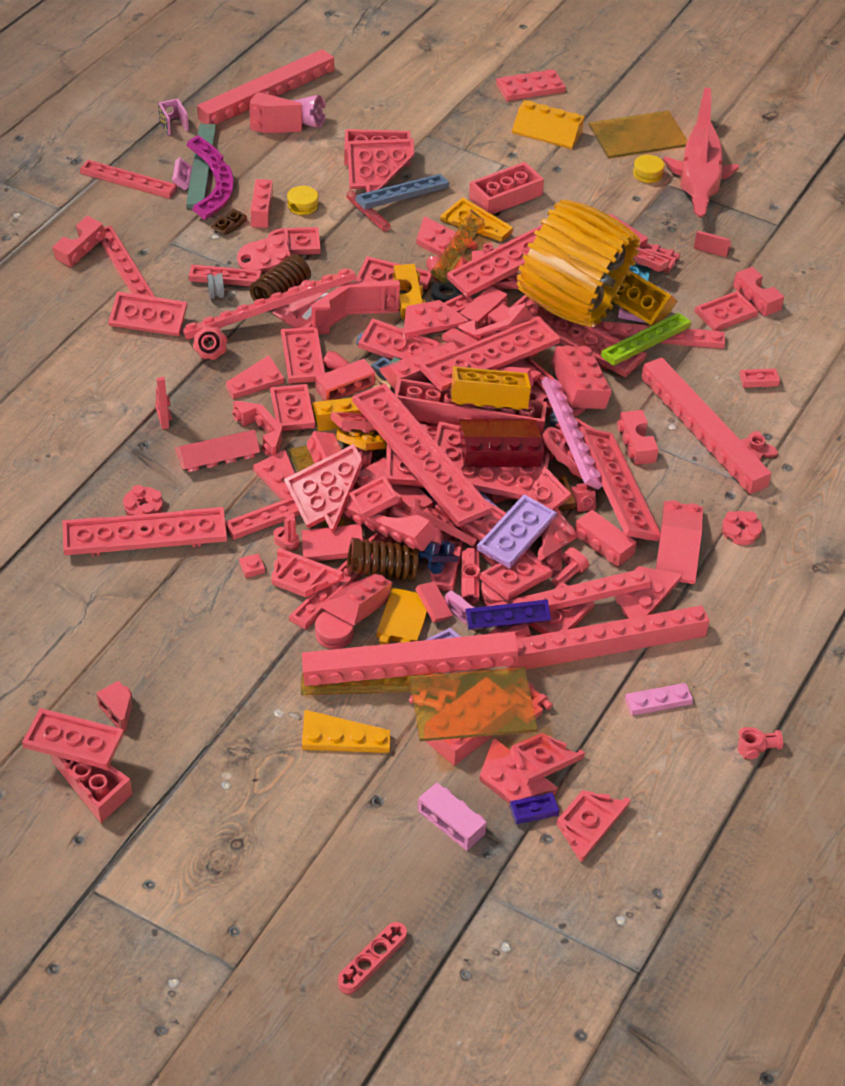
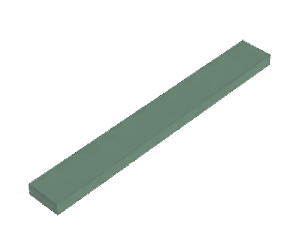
(200, 169)

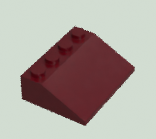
(500, 443)

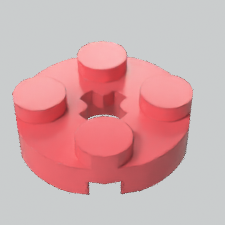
(142, 494)
(748, 520)

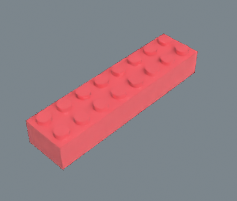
(433, 406)

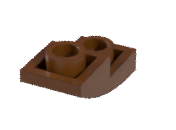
(230, 222)

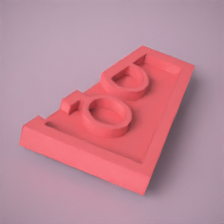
(255, 378)

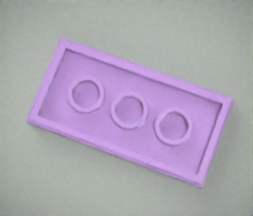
(516, 531)

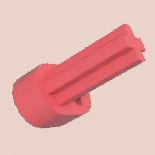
(286, 536)
(576, 564)

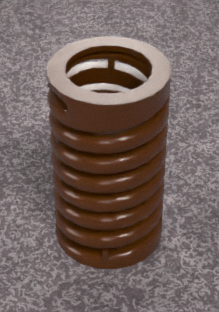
(280, 278)
(401, 570)

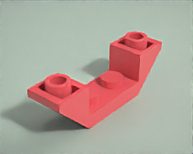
(517, 315)
(248, 413)

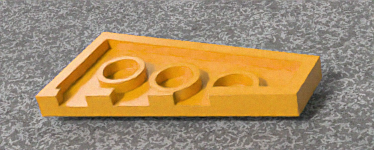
(491, 227)
(338, 734)

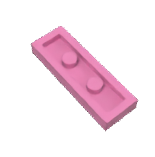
(658, 699)

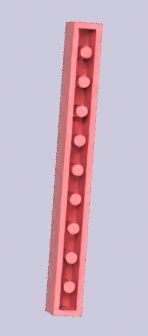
(274, 83)
(706, 426)
(611, 637)
(409, 658)

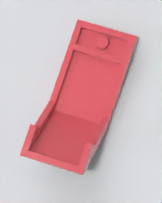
(355, 299)
(680, 539)

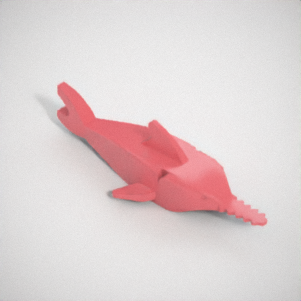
(702, 160)

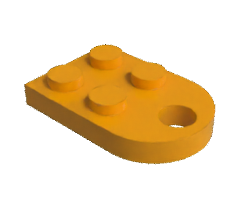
(362, 440)

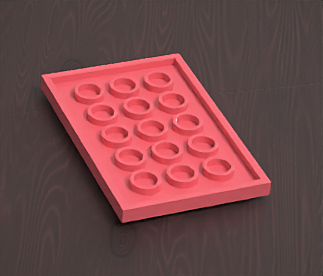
(501, 481)

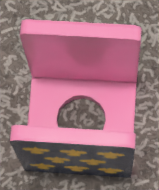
(178, 112)

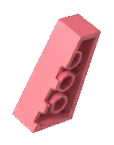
(97, 787)

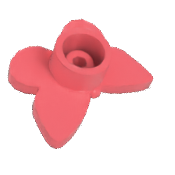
(756, 444)

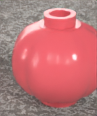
(202, 339)

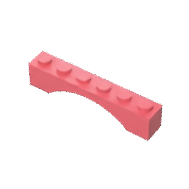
(412, 530)

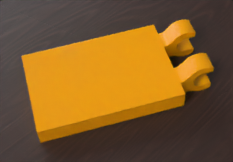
(402, 618)

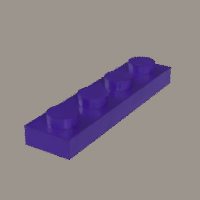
(507, 614)

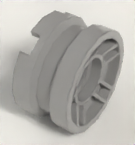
(215, 286)

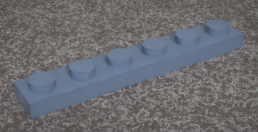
(402, 191)

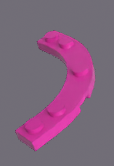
(222, 174)

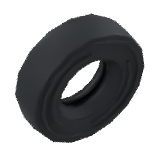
(439, 286)

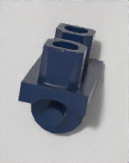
(438, 558)

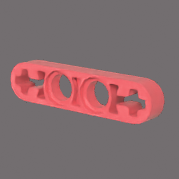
(369, 955)

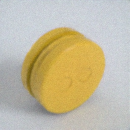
(648, 168)
(302, 200)

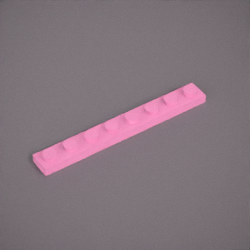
(572, 434)

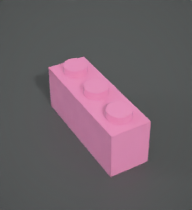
(452, 816)

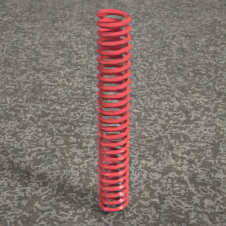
(368, 214)

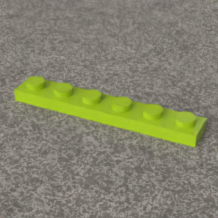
(645, 339)

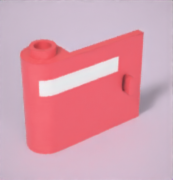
(299, 312)

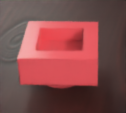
(251, 565)

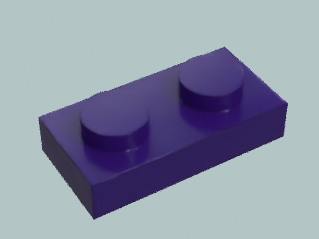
(534, 808)

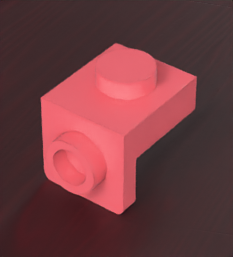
(585, 497)

